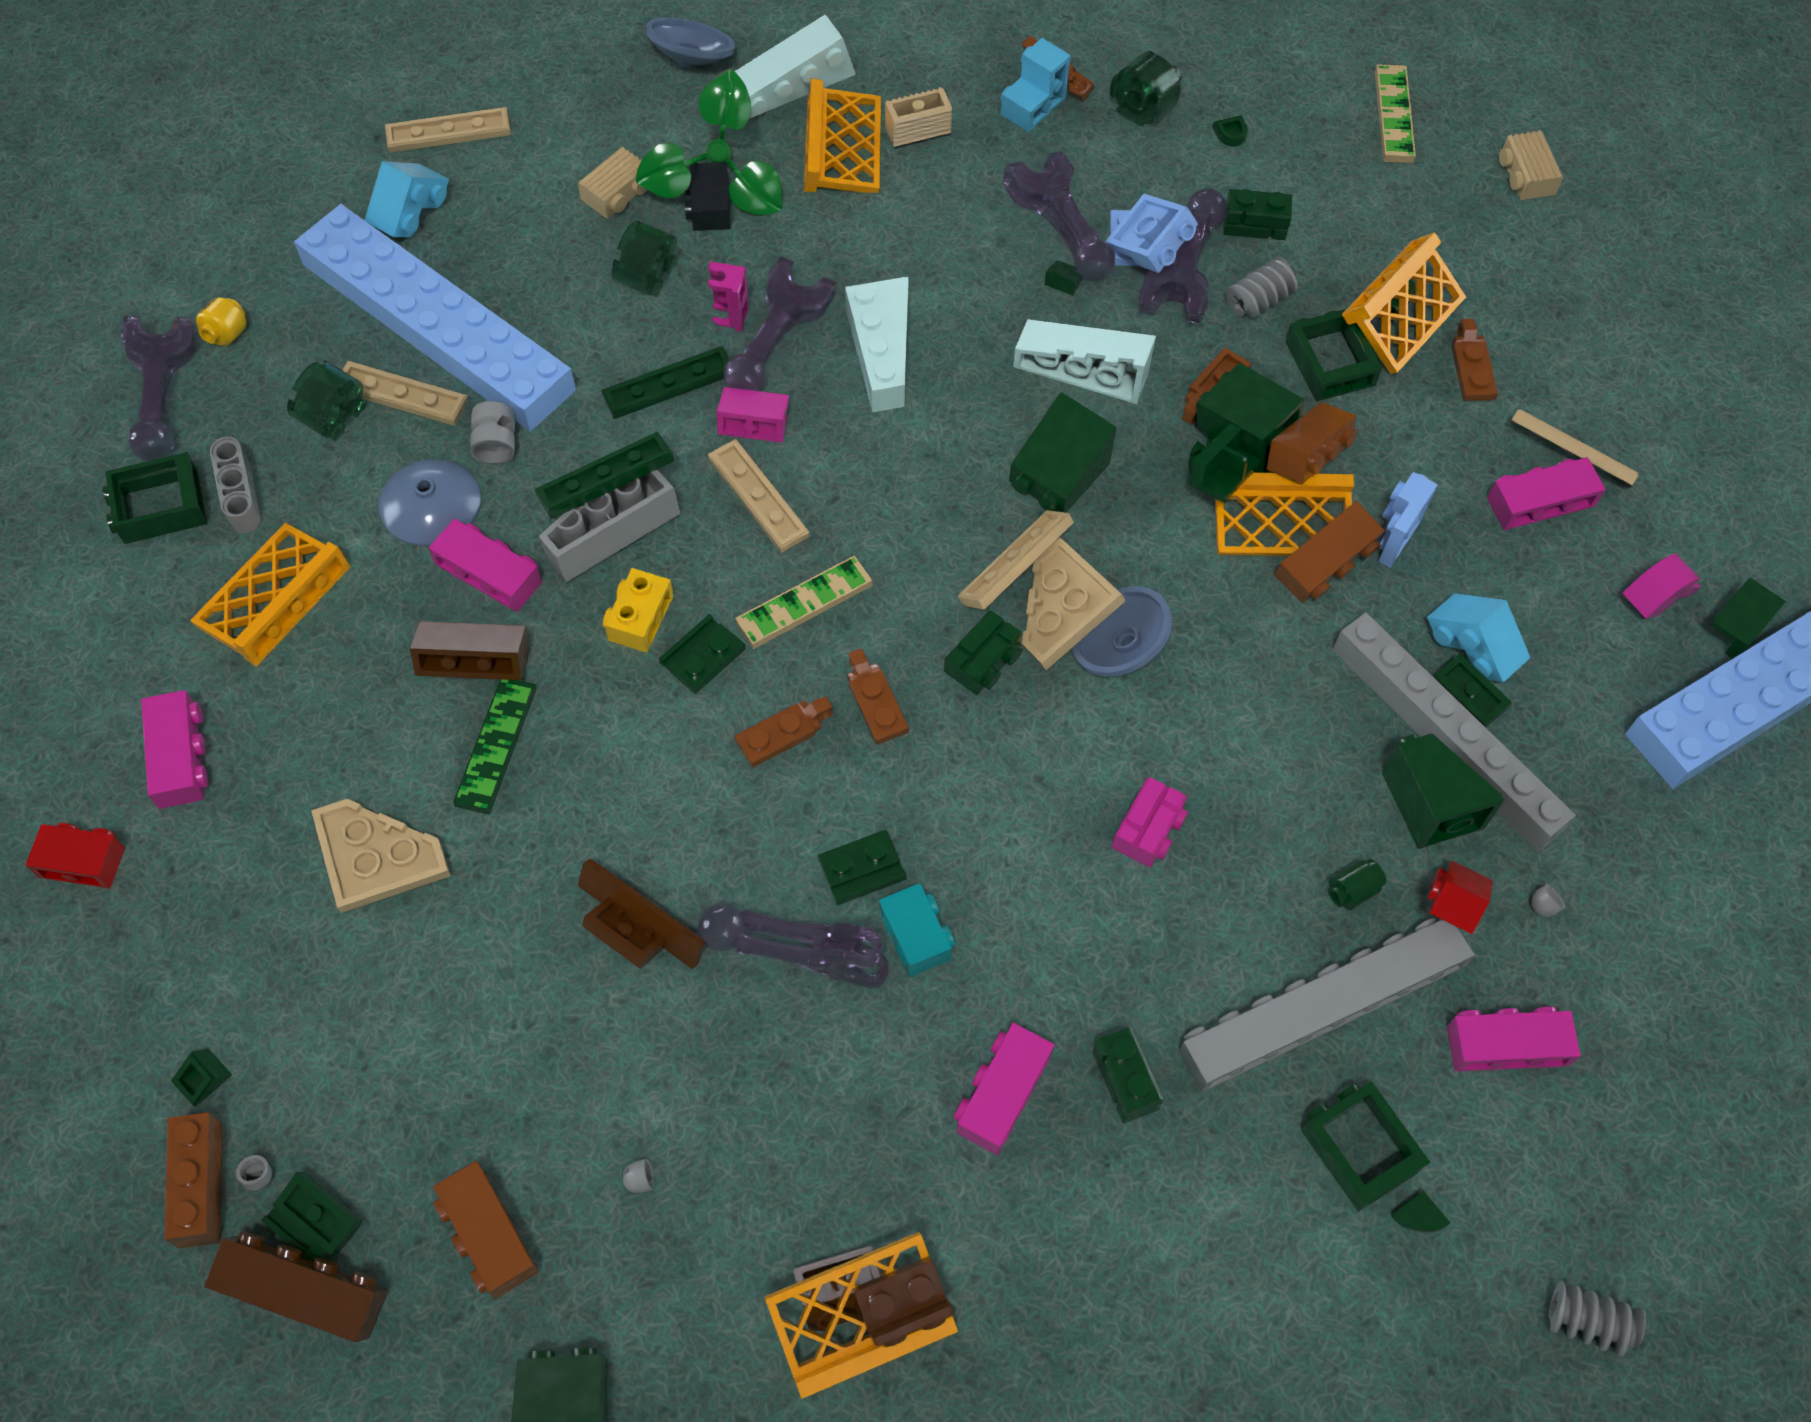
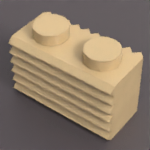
(918, 117)
(1530, 165)
(611, 183)

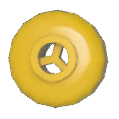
(222, 320)

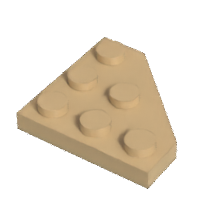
(1064, 603)
(374, 854)

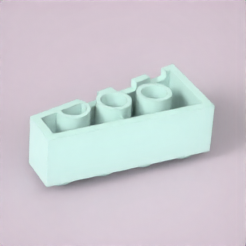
(787, 68)
(879, 331)
(1087, 357)

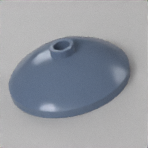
(689, 41)
(423, 516)
(1128, 635)

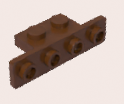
(632, 922)

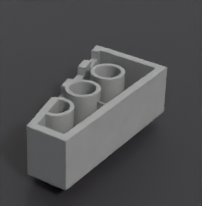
(608, 524)

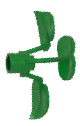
(723, 103)

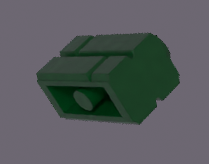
(1257, 214)
(984, 653)
(1127, 1075)

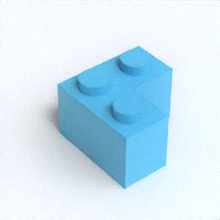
(1039, 87)
(400, 196)
(1484, 631)

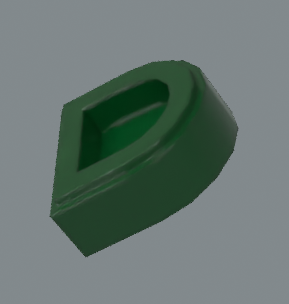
(1231, 130)

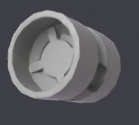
(492, 432)

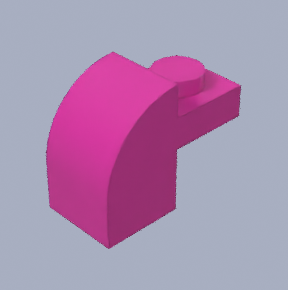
(1662, 586)

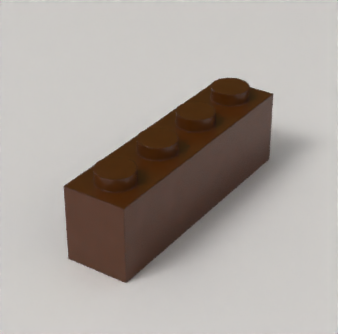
(296, 1287)

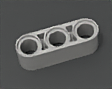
(235, 485)

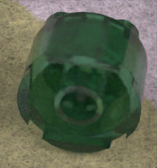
(1143, 82)
(644, 258)
(326, 399)

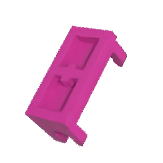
(729, 293)
(752, 414)

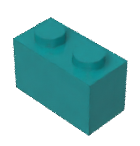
(916, 930)

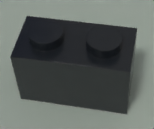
(708, 197)

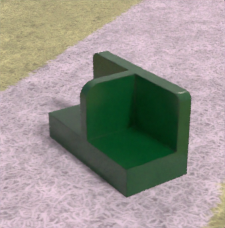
(1222, 465)
(1747, 615)

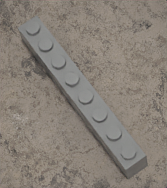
(1431, 709)
(1324, 1003)

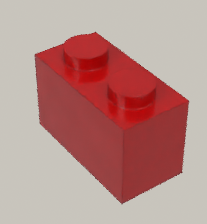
(75, 855)
(1460, 896)

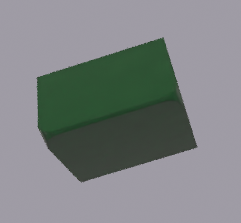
(1063, 277)
(200, 1076)

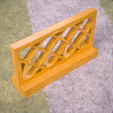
(817, 143)
(1394, 278)
(1278, 489)
(288, 603)
(857, 1355)

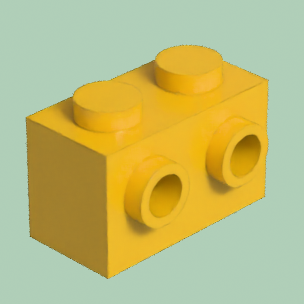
(638, 609)

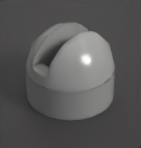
(1547, 901)
(254, 1167)
(635, 1176)

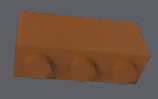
(1312, 442)
(1330, 553)
(193, 1180)
(483, 1231)

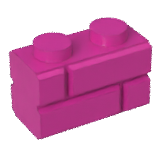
(1149, 823)

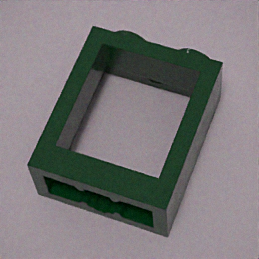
(1340, 380)
(148, 475)
(1337, 1164)

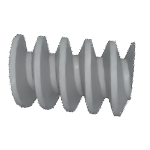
(1262, 288)
(1596, 1318)

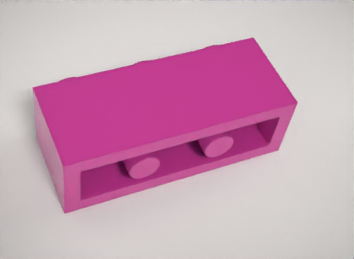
(1545, 493)
(486, 564)
(173, 749)
(1513, 1039)
(1003, 1088)

